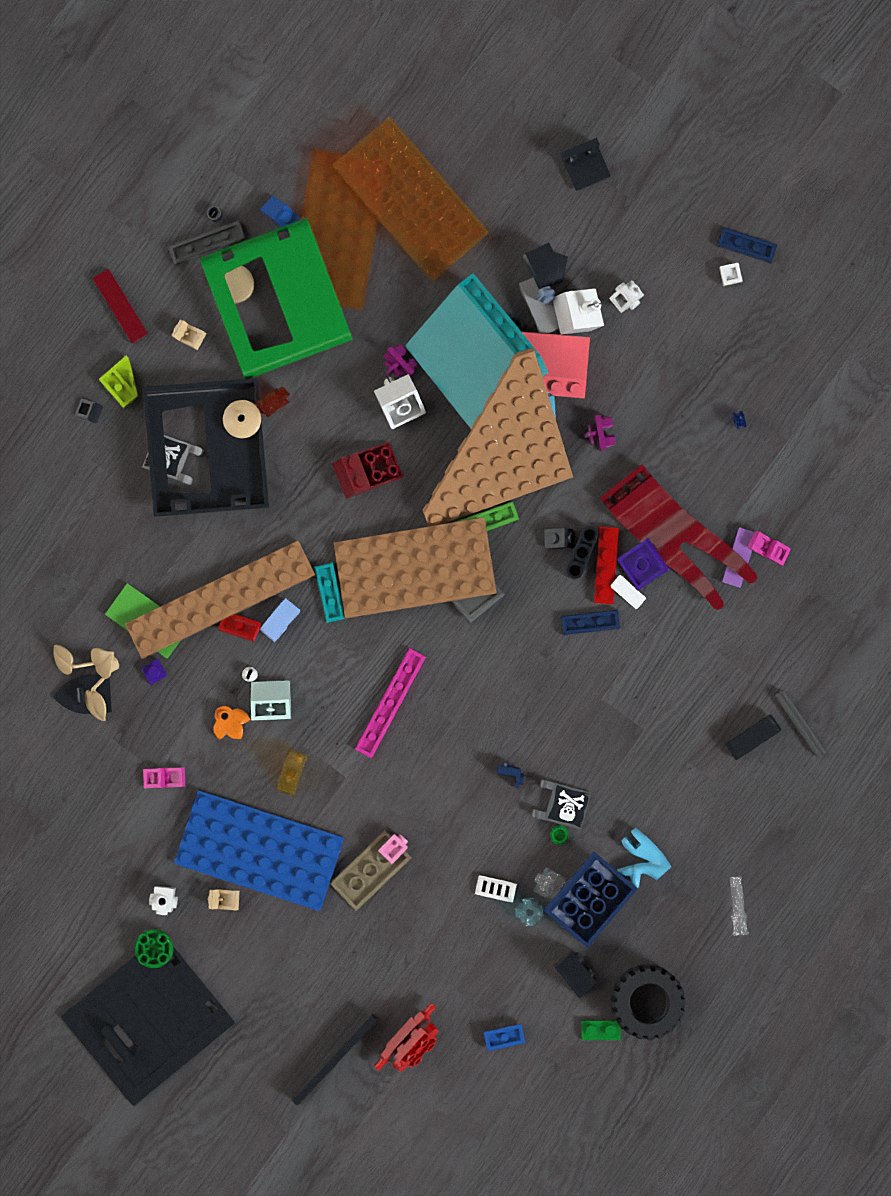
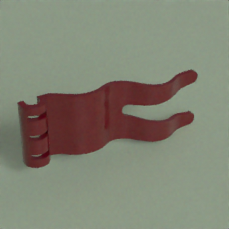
(657, 516)

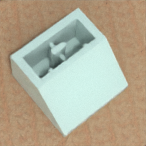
(270, 700)

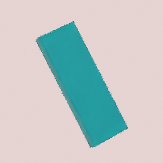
(329, 592)

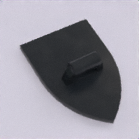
(72, 693)

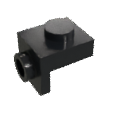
(559, 538)

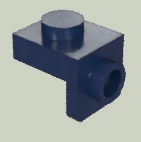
(507, 769)

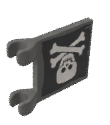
(565, 806)

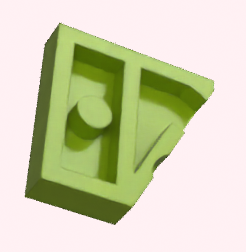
(121, 382)

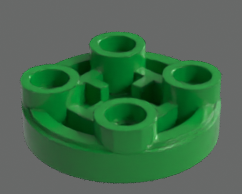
(153, 948)

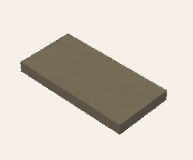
(367, 873)

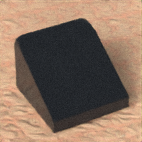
(88, 410)

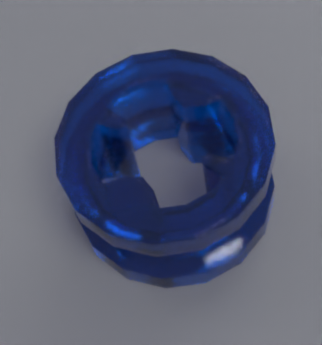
(739, 420)

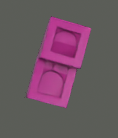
(769, 548)
(164, 777)

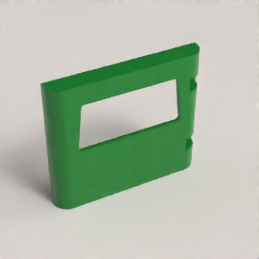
(302, 291)

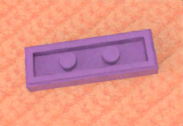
(740, 546)

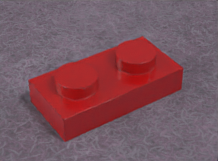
(240, 627)

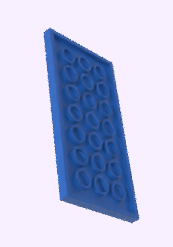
(259, 850)

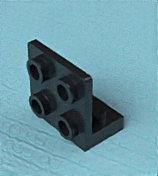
(585, 164)

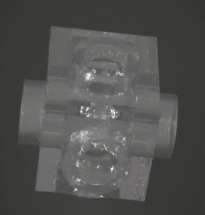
(548, 883)

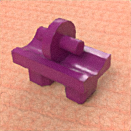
(397, 364)
(603, 441)

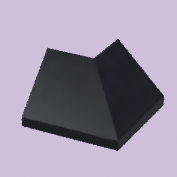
(546, 265)

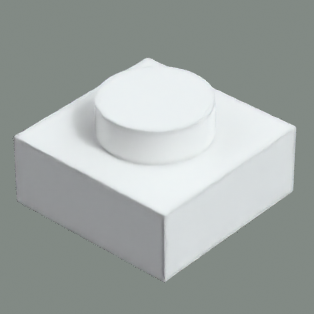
(730, 274)

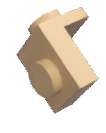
(188, 334)
(223, 899)

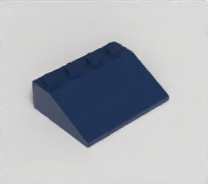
(590, 899)

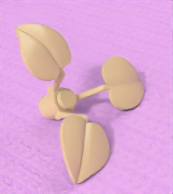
(105, 665)

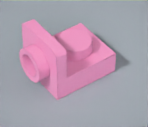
(394, 848)

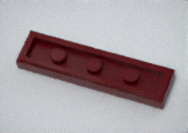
(120, 306)

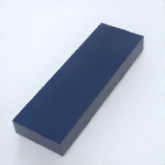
(747, 245)
(590, 622)

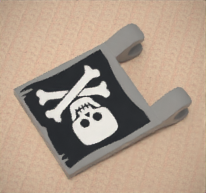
(176, 455)

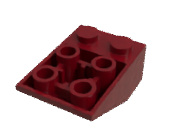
(367, 470)

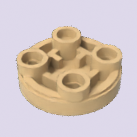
(240, 283)

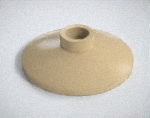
(248, 426)

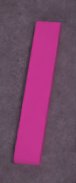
(390, 703)

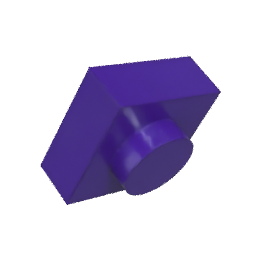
(154, 672)

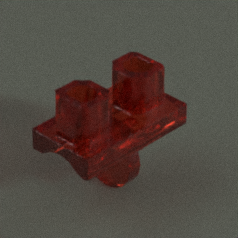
(273, 401)

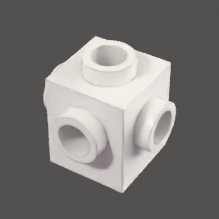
(626, 296)
(166, 893)

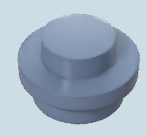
(545, 295)

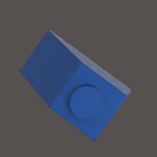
(279, 213)

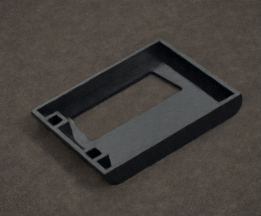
(234, 463)

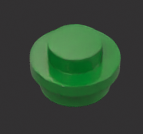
(559, 835)

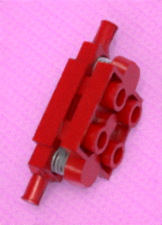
(410, 1042)

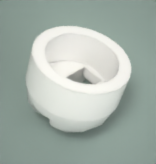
(253, 676)

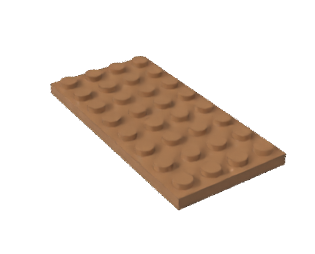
(415, 568)

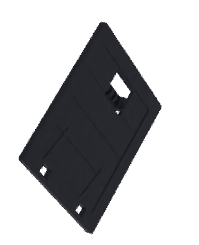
(159, 1011)

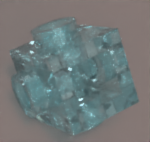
(529, 903)

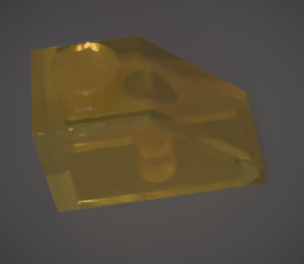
(291, 772)

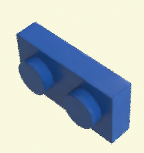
(504, 1037)

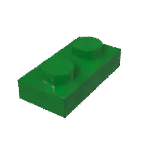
(600, 1030)

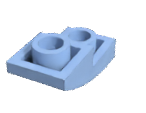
(279, 620)

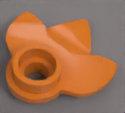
(230, 725)

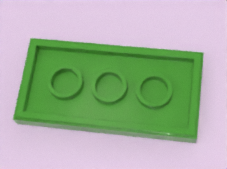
(131, 605)

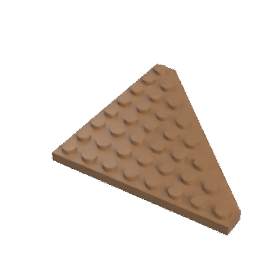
(509, 448)

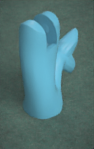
(647, 850)

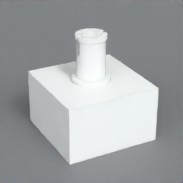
(578, 311)
(399, 401)

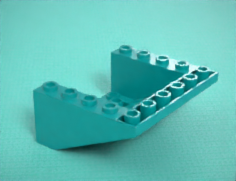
(468, 347)

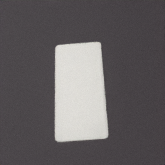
(628, 592)

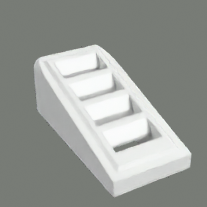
(497, 881)

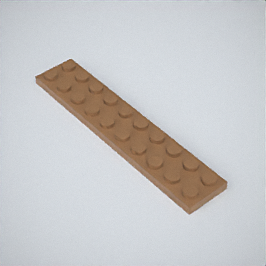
(220, 599)

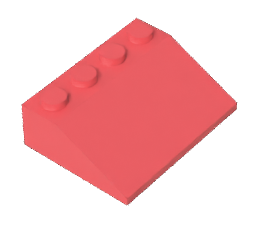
(565, 360)

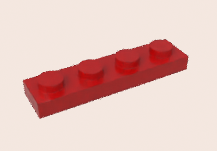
(606, 565)

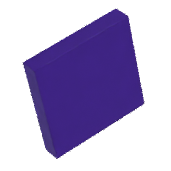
(642, 564)

